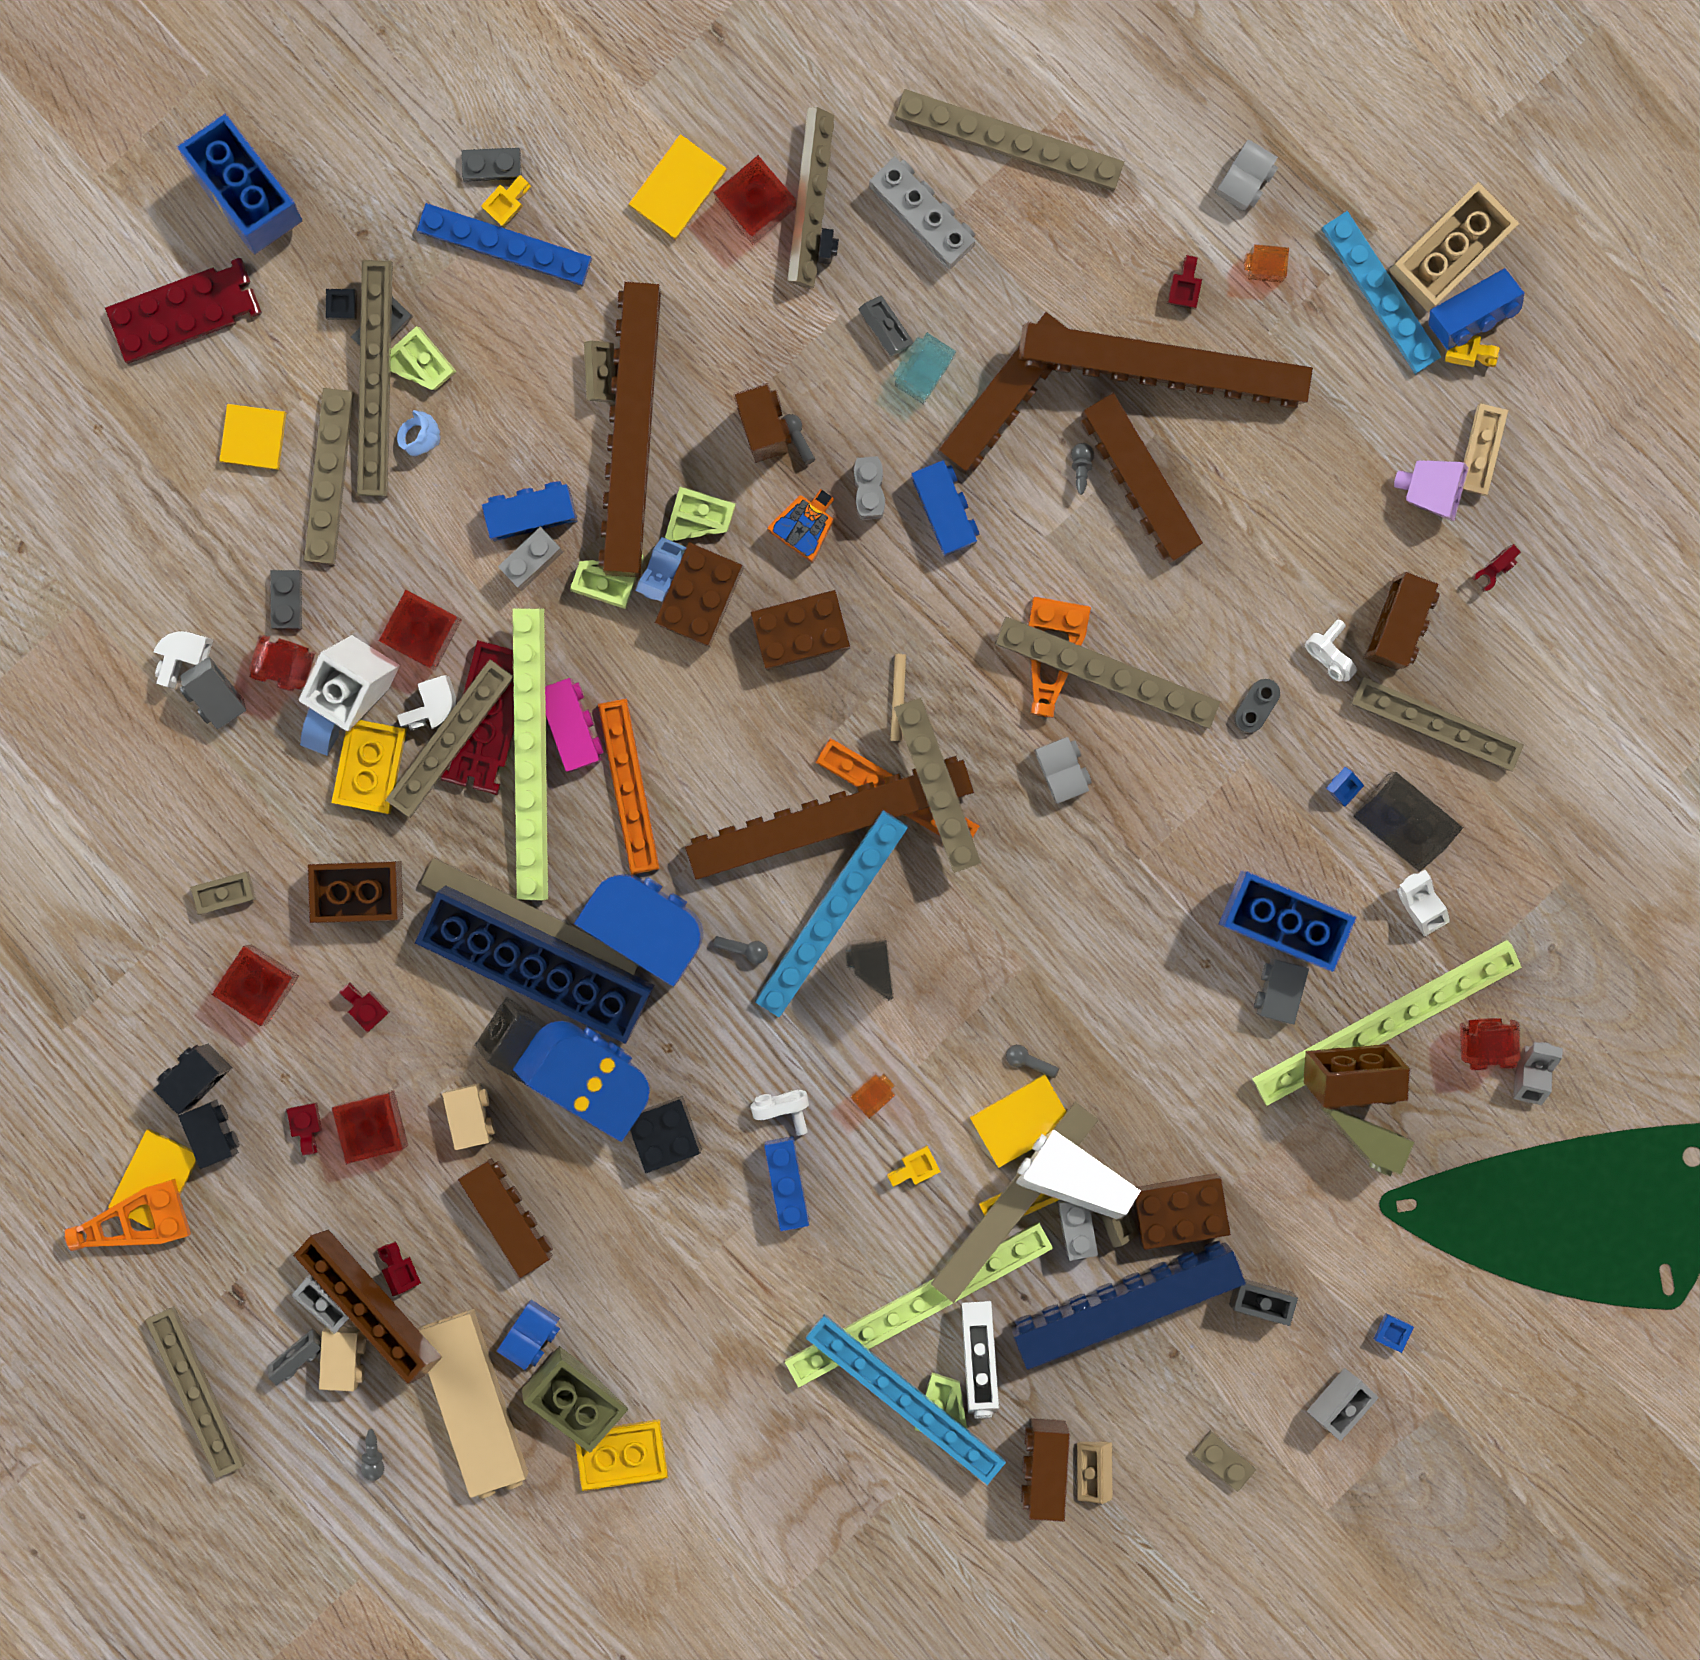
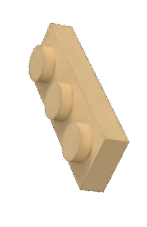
(1483, 448)

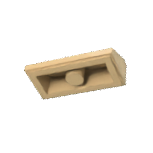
(1094, 1472)

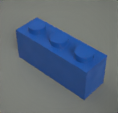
(1476, 309)
(945, 507)
(529, 511)
(787, 1183)

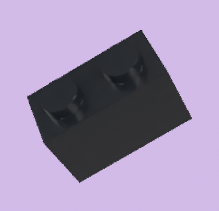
(209, 1133)

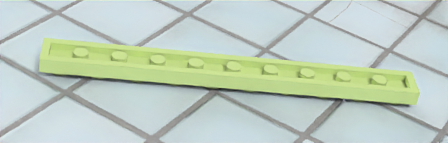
(530, 753)
(1396, 1016)
(922, 1303)

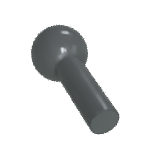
(795, 426)
(755, 952)
(1019, 1056)

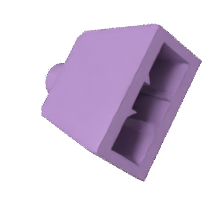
(1434, 486)

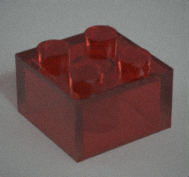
(755, 199)
(420, 630)
(255, 985)
(370, 1126)

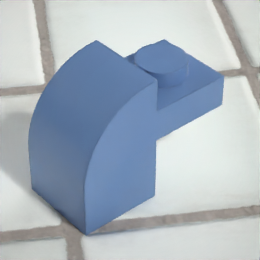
(661, 569)
(319, 733)

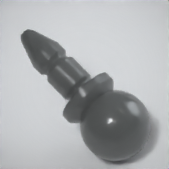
(1082, 456)
(372, 1466)

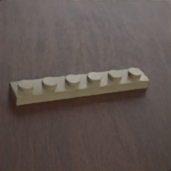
(811, 197)
(329, 476)
(1437, 724)
(450, 738)
(937, 785)
(195, 1392)

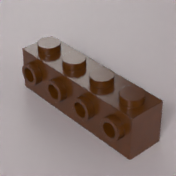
(505, 1217)

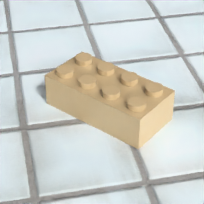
(1453, 247)

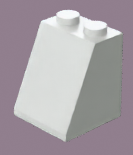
(348, 681)

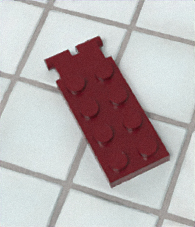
(182, 311)
(492, 740)

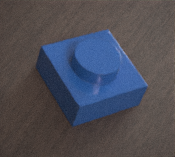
(1345, 786)
(1393, 1332)

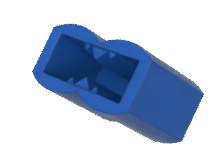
(528, 1335)

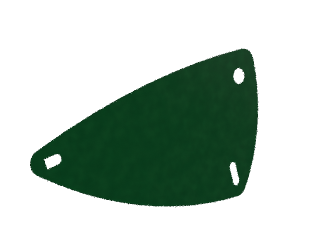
(1572, 1215)

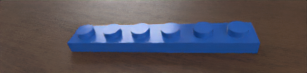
(504, 244)

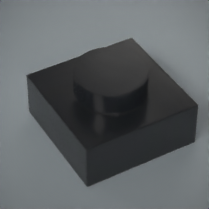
(828, 246)
(341, 304)

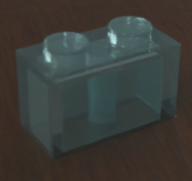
(925, 367)

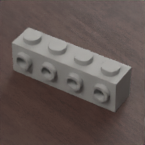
(922, 213)

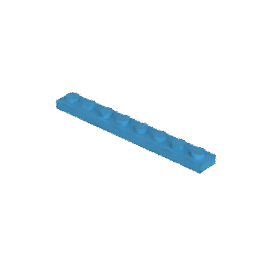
(831, 913)
(905, 1399)

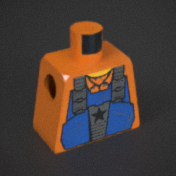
(804, 524)

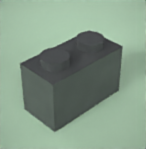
(212, 693)
(1281, 991)
(1264, 1302)

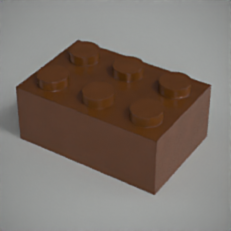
(760, 417)
(699, 594)
(1402, 621)
(800, 630)
(355, 892)
(1356, 1076)
(1181, 1211)
(1045, 1469)

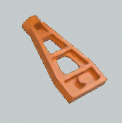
(1059, 617)
(166, 1213)

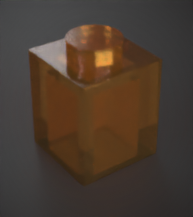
(1267, 263)
(873, 1094)

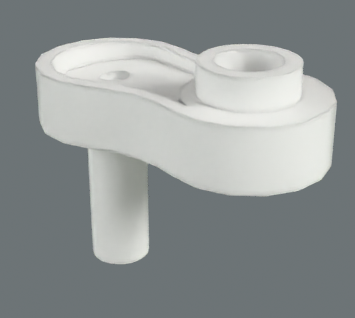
(1321, 648)
(790, 1102)

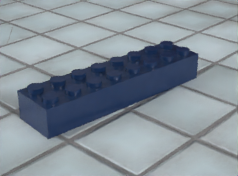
(534, 964)
(1127, 1304)

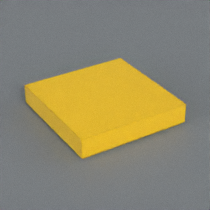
(253, 436)

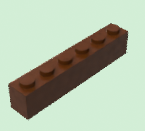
(994, 409)
(1141, 478)
(367, 1306)

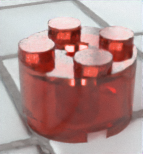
(281, 662)
(1490, 1043)

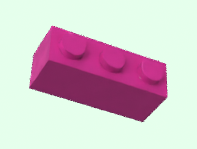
(571, 725)

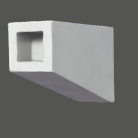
(1075, 1177)
(979, 1359)

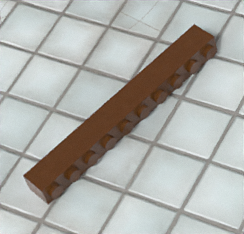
(1164, 363)
(631, 430)
(816, 821)

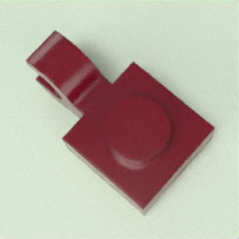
(1185, 288)
(1502, 562)
(366, 1009)
(305, 1122)
(400, 1272)

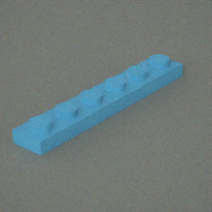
(1381, 292)

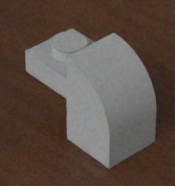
(1535, 1071)

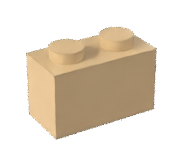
(468, 1116)
(341, 1359)

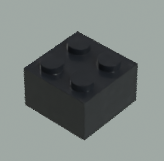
(192, 1078)
(665, 1135)

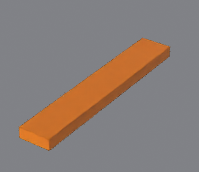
(861, 771)
(628, 786)

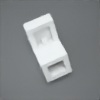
(178, 648)
(438, 703)
(1423, 903)

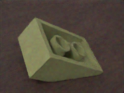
(1380, 1146)
(573, 1400)

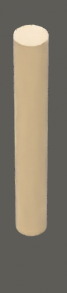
(898, 694)

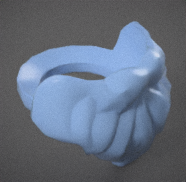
(427, 437)

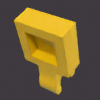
(504, 203)
(1473, 351)
(918, 1166)

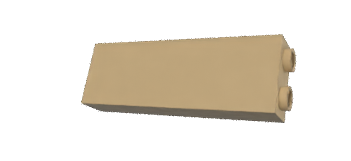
(474, 1406)

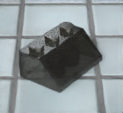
(1407, 821)
(871, 964)

